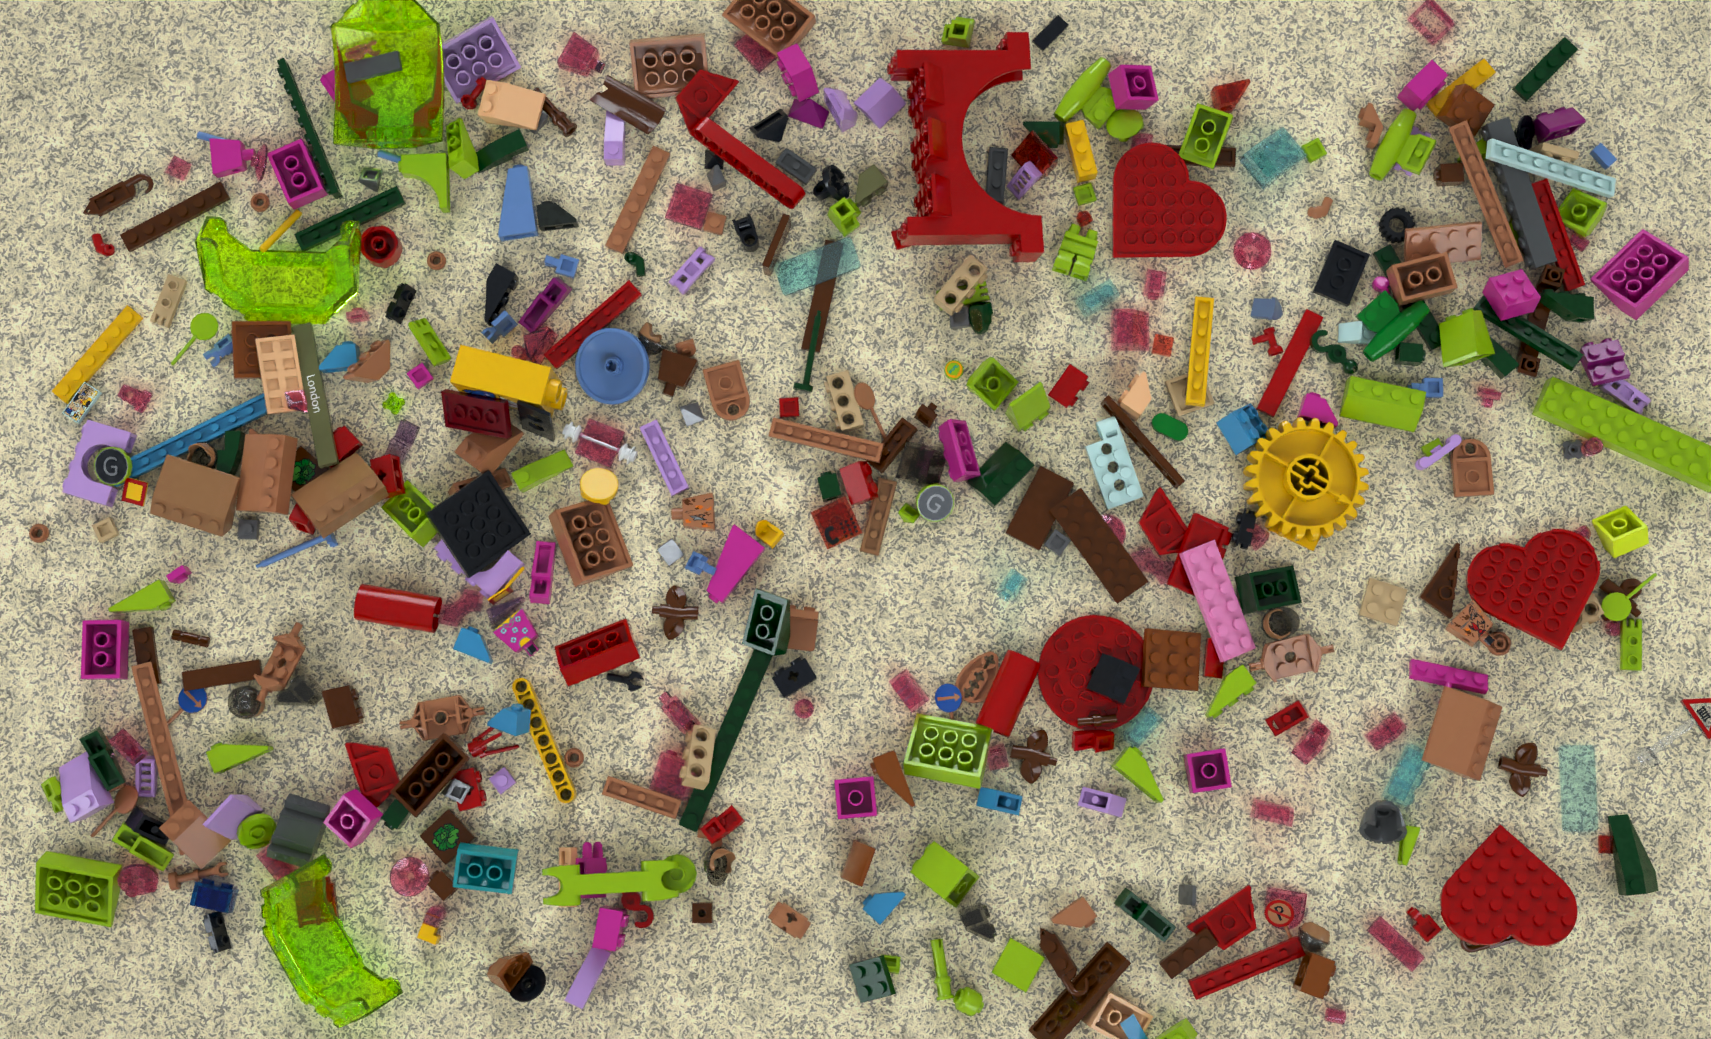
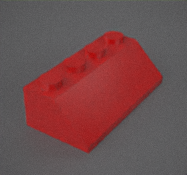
(596, 652)

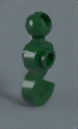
(1334, 353)

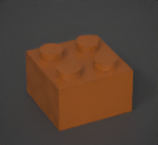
(1465, 105)
(1314, 975)

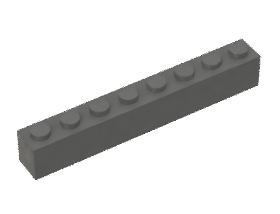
(1521, 201)

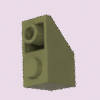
(870, 183)

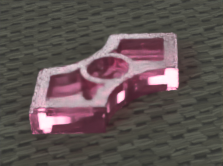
(1150, 563)
(453, 613)

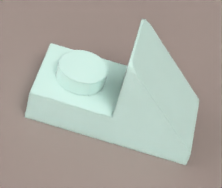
(1354, 333)

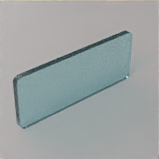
(817, 266)
(1578, 788)

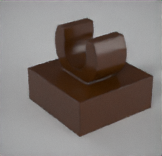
(926, 415)

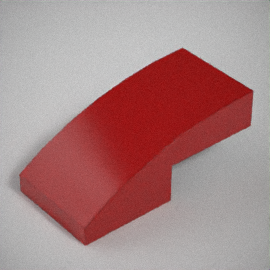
(1097, 739)
(722, 825)

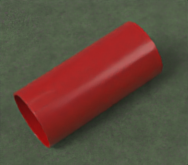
(397, 608)
(1008, 693)

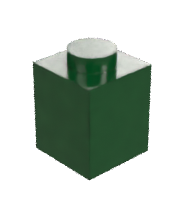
(1409, 354)
(829, 486)
(395, 815)

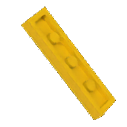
(1473, 77)

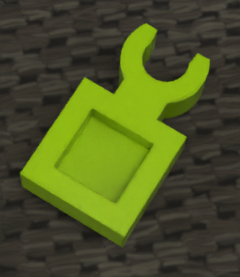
(53, 793)

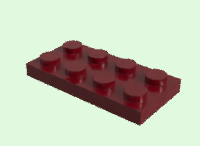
(476, 413)

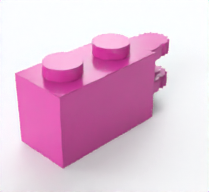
(591, 864)

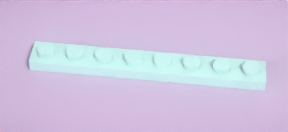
(1550, 168)

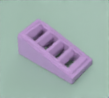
(1032, 171)
(153, 776)

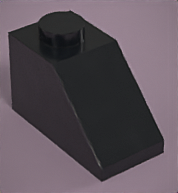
(147, 824)

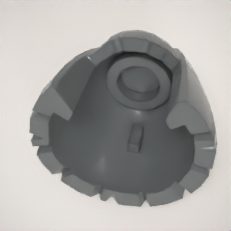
(1383, 823)

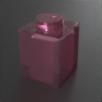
(1154, 284)

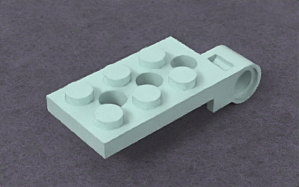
(1111, 434)

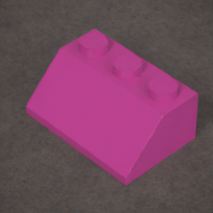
(958, 450)

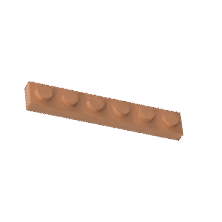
(637, 200)
(826, 440)

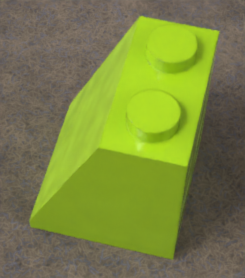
(1464, 338)
(944, 874)

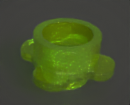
(399, 402)

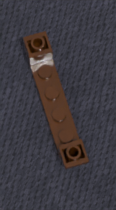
(1527, 356)

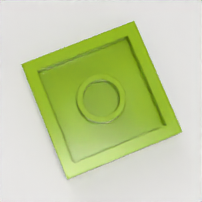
(1018, 965)

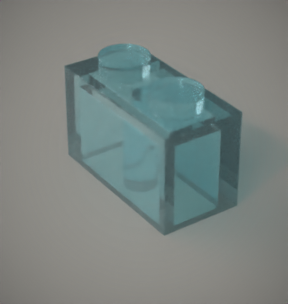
(1097, 298)
(1011, 585)
(1141, 727)

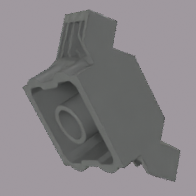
(298, 831)

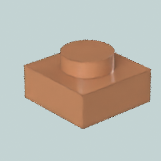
(715, 223)

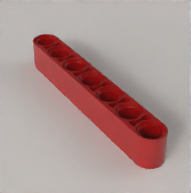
(748, 162)

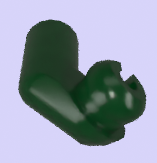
(637, 261)

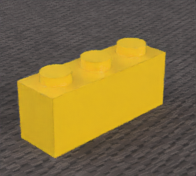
(1080, 151)

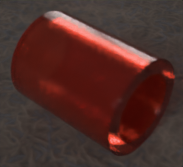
(1605, 844)

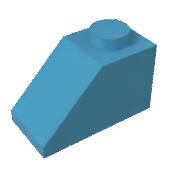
(340, 358)
(473, 644)
(512, 720)
(999, 801)
(882, 904)

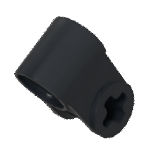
(745, 230)

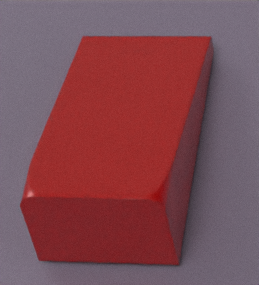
(1287, 717)

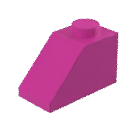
(1316, 407)

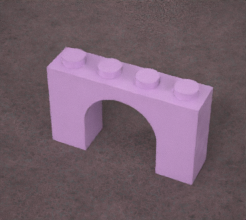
(93, 438)
(490, 580)

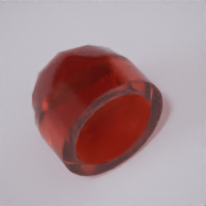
(1084, 218)

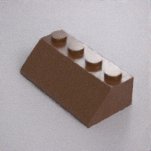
(430, 774)

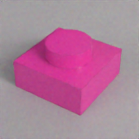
(420, 376)
(179, 575)

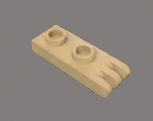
(168, 300)

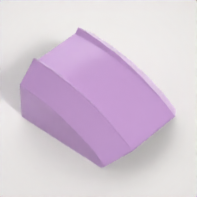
(840, 108)

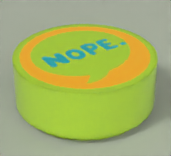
(953, 370)

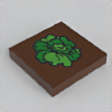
(305, 469)
(446, 836)

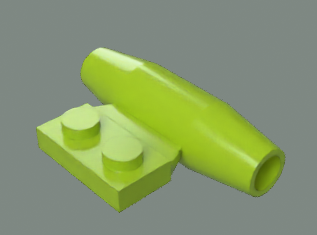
(1088, 96)
(1401, 147)

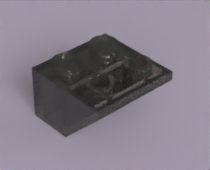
(920, 465)
(302, 693)
(975, 921)

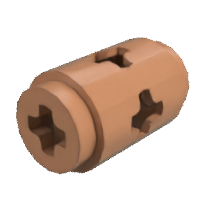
(780, 915)

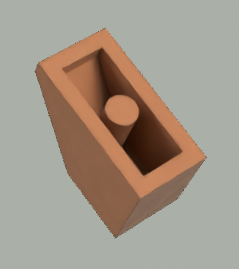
(1076, 914)

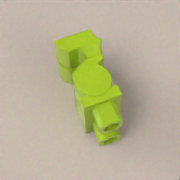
(1076, 246)

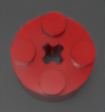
(384, 256)

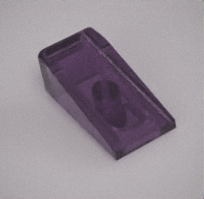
(500, 611)

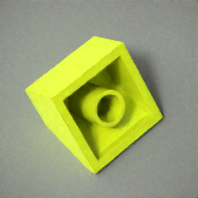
(1621, 531)

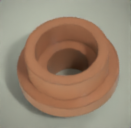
(256, 198)
(432, 256)
(33, 533)
(569, 753)

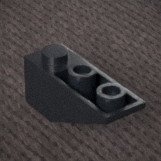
(498, 287)

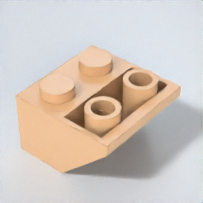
(1137, 399)

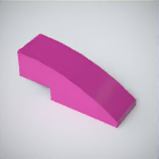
(542, 572)

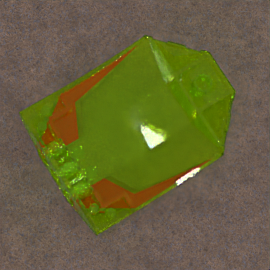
(397, 107)

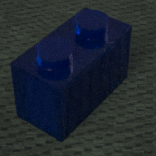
(214, 896)

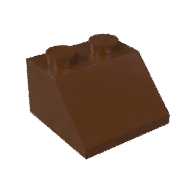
(343, 707)

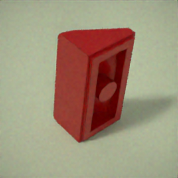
(1212, 666)

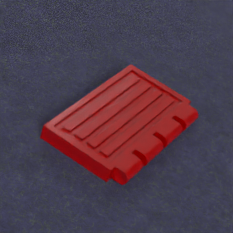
(1198, 532)

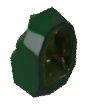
(980, 316)

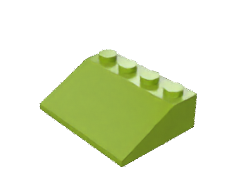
(947, 751)
(77, 888)

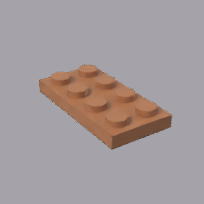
(1459, 240)

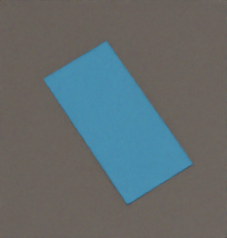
(1132, 1028)

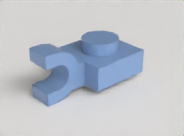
(564, 265)
(501, 326)
(221, 348)
(1432, 387)
(697, 564)

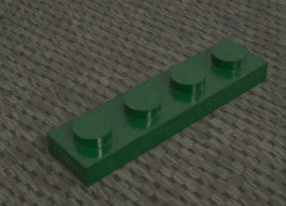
(1545, 69)

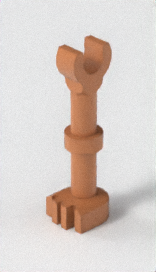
(175, 879)

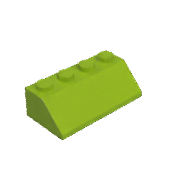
(1382, 403)

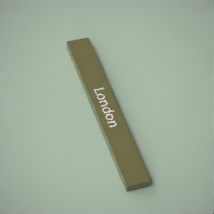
(315, 395)

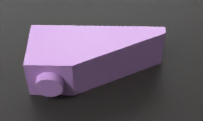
(614, 140)

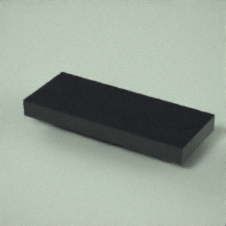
(1050, 33)

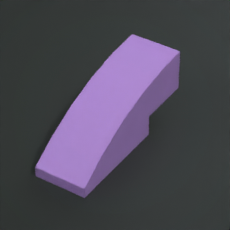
(587, 977)

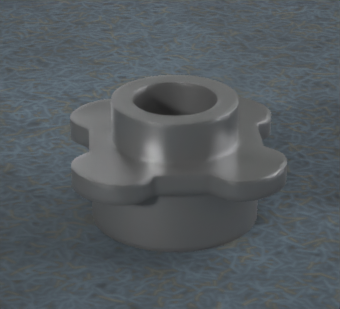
(1568, 454)

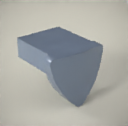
(1266, 309)

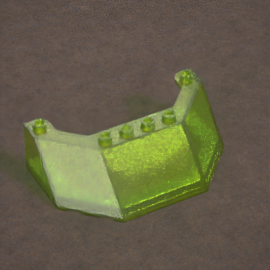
(279, 282)
(317, 949)

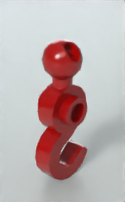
(632, 902)

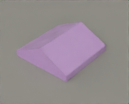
(880, 102)

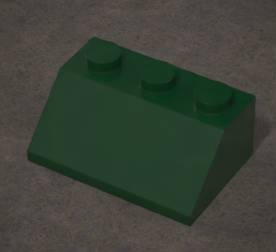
(1000, 474)

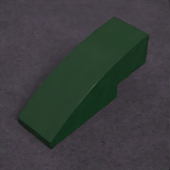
(501, 150)
(1501, 362)
(230, 458)
(102, 758)
(1144, 915)

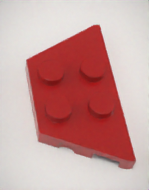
(703, 96)
(1162, 524)
(373, 770)
(1229, 919)

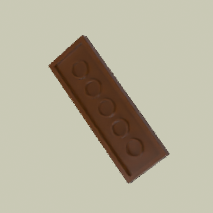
(1099, 545)
(1067, 1009)

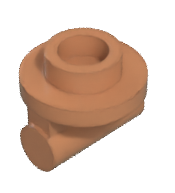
(686, 348)

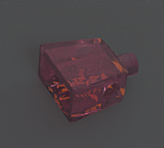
(580, 57)
(682, 717)

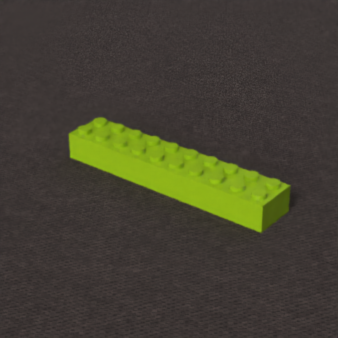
(1625, 432)

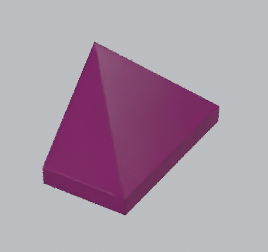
(809, 112)

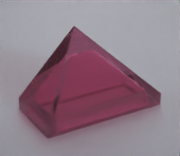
(538, 343)

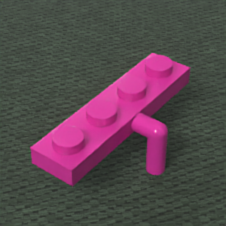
(1448, 676)

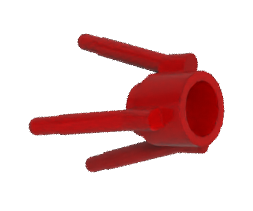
(479, 745)

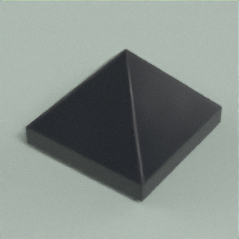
(712, 159)

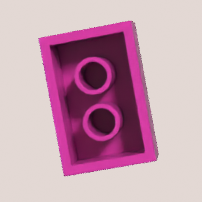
(297, 174)
(105, 650)

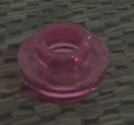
(804, 702)

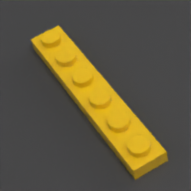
(1199, 351)
(97, 354)

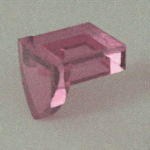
(1259, 537)

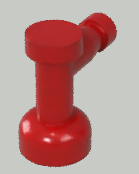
(1270, 337)

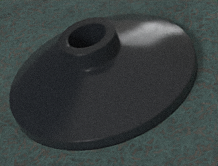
(1525, 132)
(533, 976)

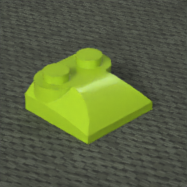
(1581, 212)
(991, 383)

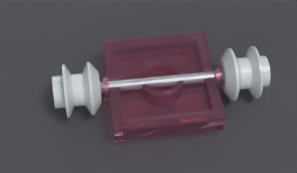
(599, 443)

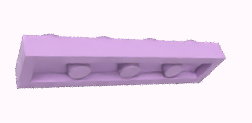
(664, 458)

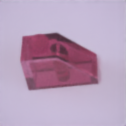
(128, 747)

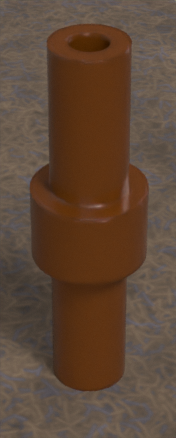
(1096, 720)

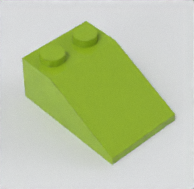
(1205, 136)
(1028, 408)
(409, 513)
(1136, 770)

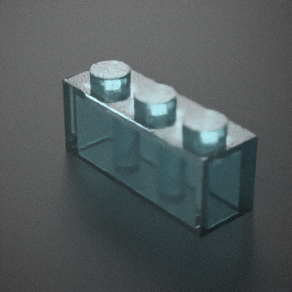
(1406, 776)

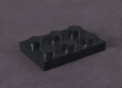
(1341, 273)

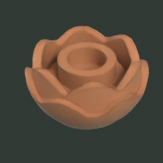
(1505, 644)

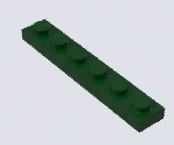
(362, 212)
(1428, 327)
(1533, 336)

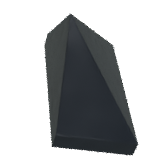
(771, 127)

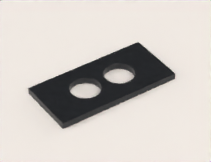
(526, 410)

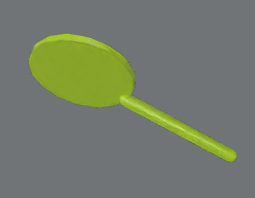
(202, 327)
(1618, 606)

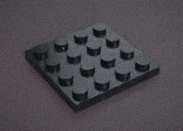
(478, 523)

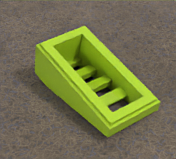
(1407, 844)

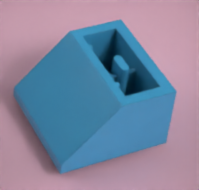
(1242, 428)

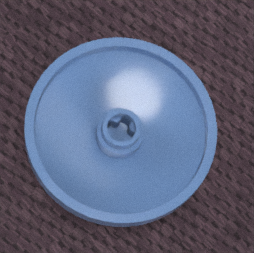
(612, 366)

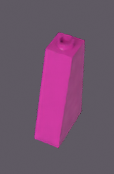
(734, 562)

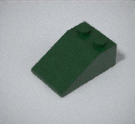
(1268, 589)
(768, 623)

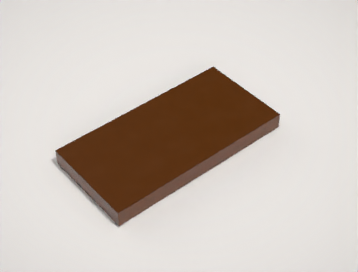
(1033, 515)

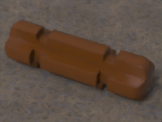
(190, 638)

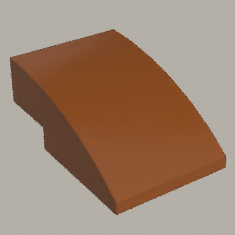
(858, 863)

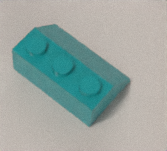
(485, 868)

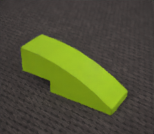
(143, 847)

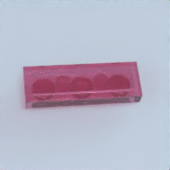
(1395, 944)

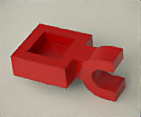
(1424, 926)

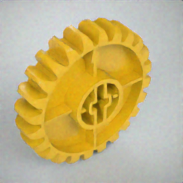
(1332, 491)

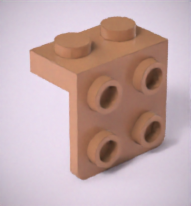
(803, 628)

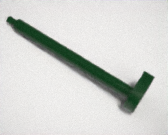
(805, 386)

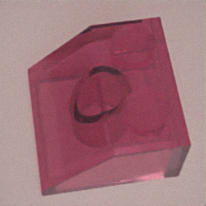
(1129, 330)

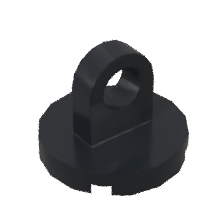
(832, 184)

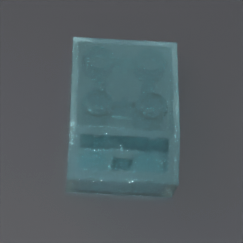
(1272, 157)

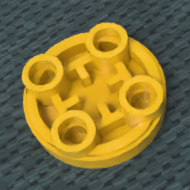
(599, 485)

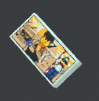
(82, 402)

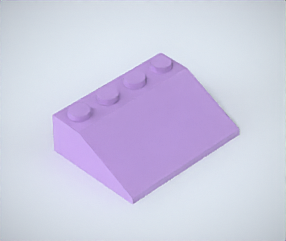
(475, 54)

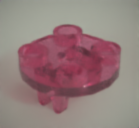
(138, 879)

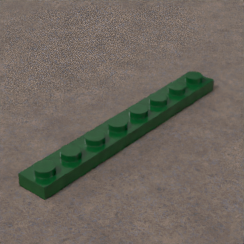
(311, 135)

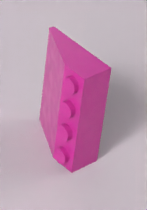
(1640, 273)

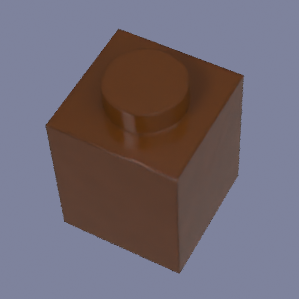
(1449, 174)
(442, 884)

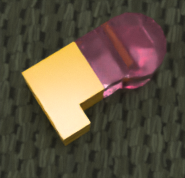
(431, 923)

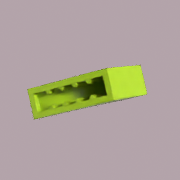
(432, 170)

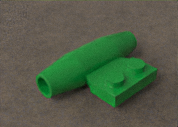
(1389, 323)

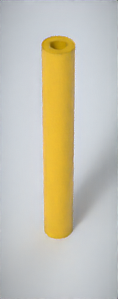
(280, 231)

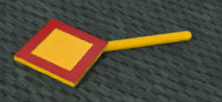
(134, 491)
(505, 591)

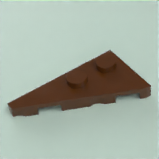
(1441, 588)

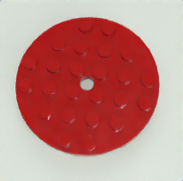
(1068, 663)

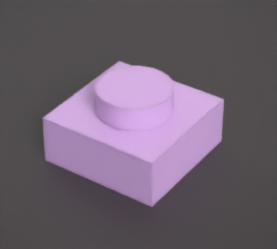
(502, 780)

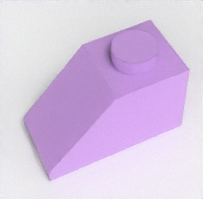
(1102, 802)

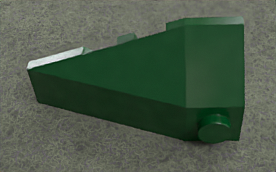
(1632, 865)

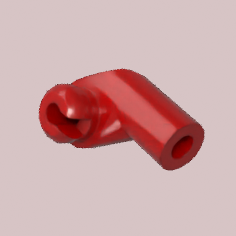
(102, 248)

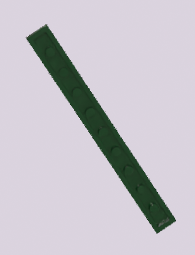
(727, 737)

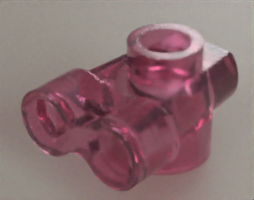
(139, 400)

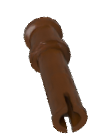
(558, 118)

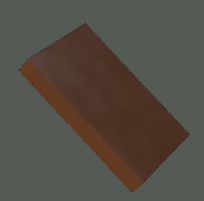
(776, 244)

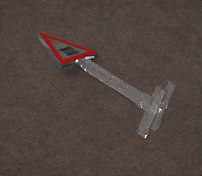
(1699, 714)

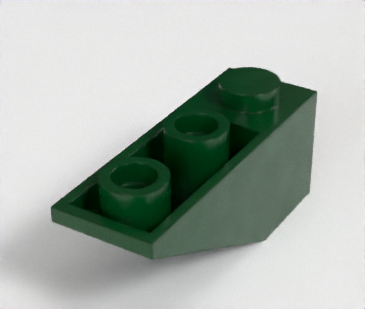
(1569, 307)

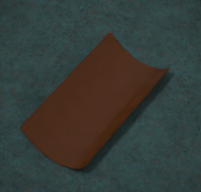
(629, 105)

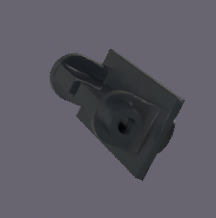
(404, 297)
(1244, 521)
(215, 923)

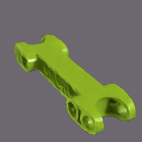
(576, 884)

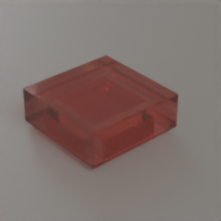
(1162, 345)

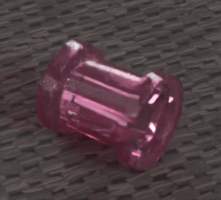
(1596, 449)

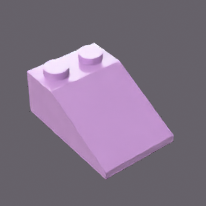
(82, 789)
(230, 815)

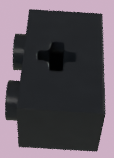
(804, 678)

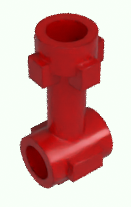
(469, 101)

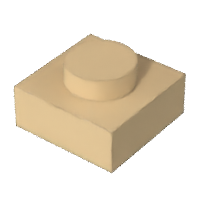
(105, 530)

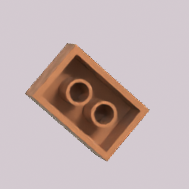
(1421, 278)

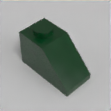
(1049, 131)

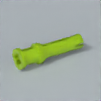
(942, 979)

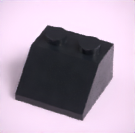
(1113, 678)

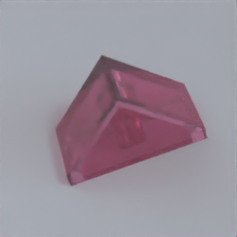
(1385, 731)

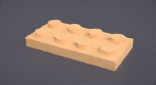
(278, 371)

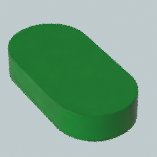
(1169, 427)

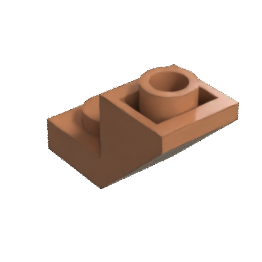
(1370, 120)

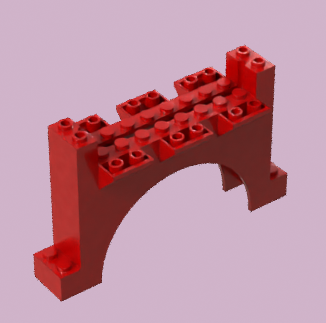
(950, 200)

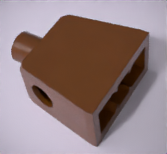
(675, 371)

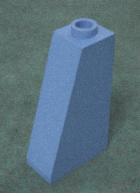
(518, 207)

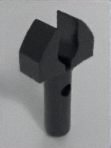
(626, 679)

